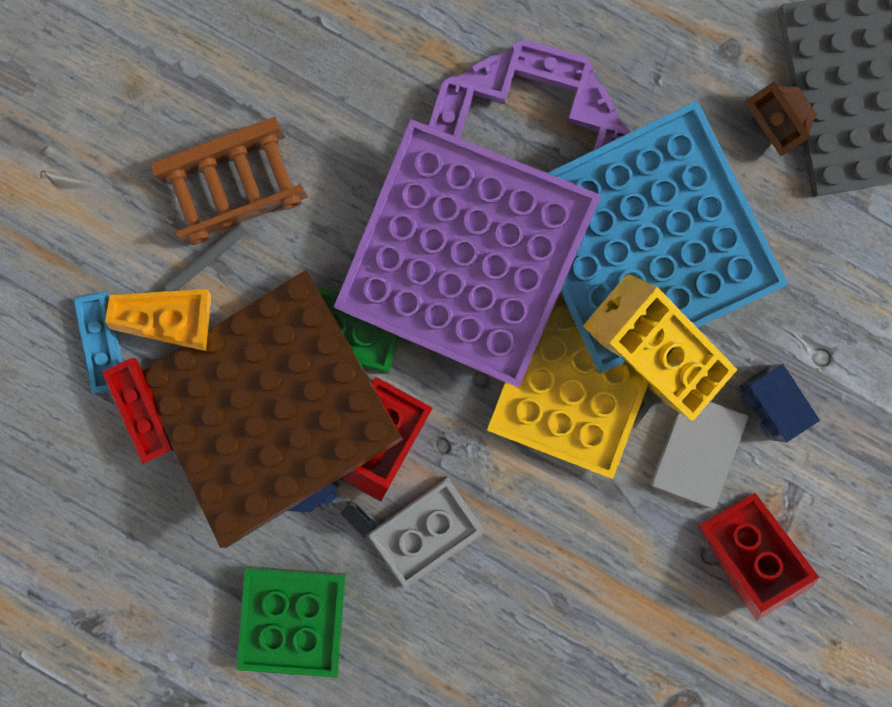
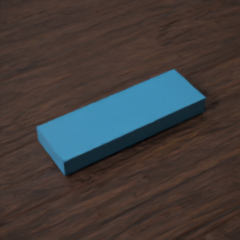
(98, 342)

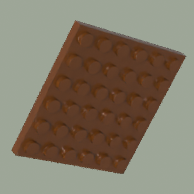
(269, 409)

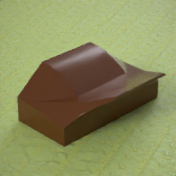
(782, 115)

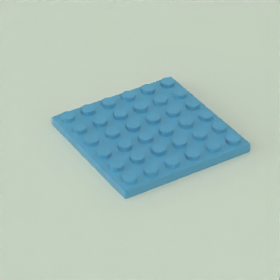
(669, 219)

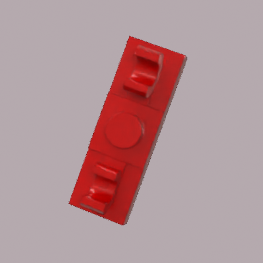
(138, 409)

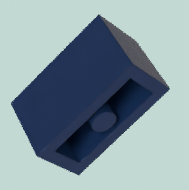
(778, 403)

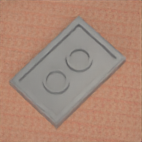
(699, 454)
(426, 532)

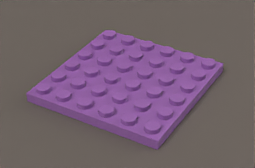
(466, 252)

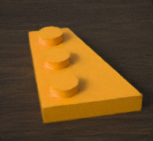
(164, 316)

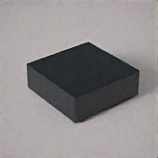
(358, 518)

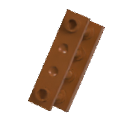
(205, 159)

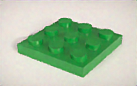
(291, 621)

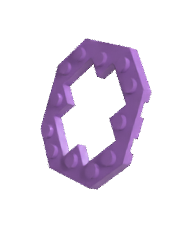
(540, 63)

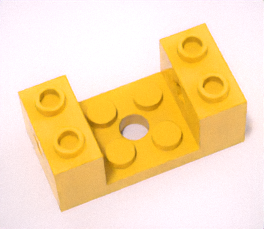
(642, 328)

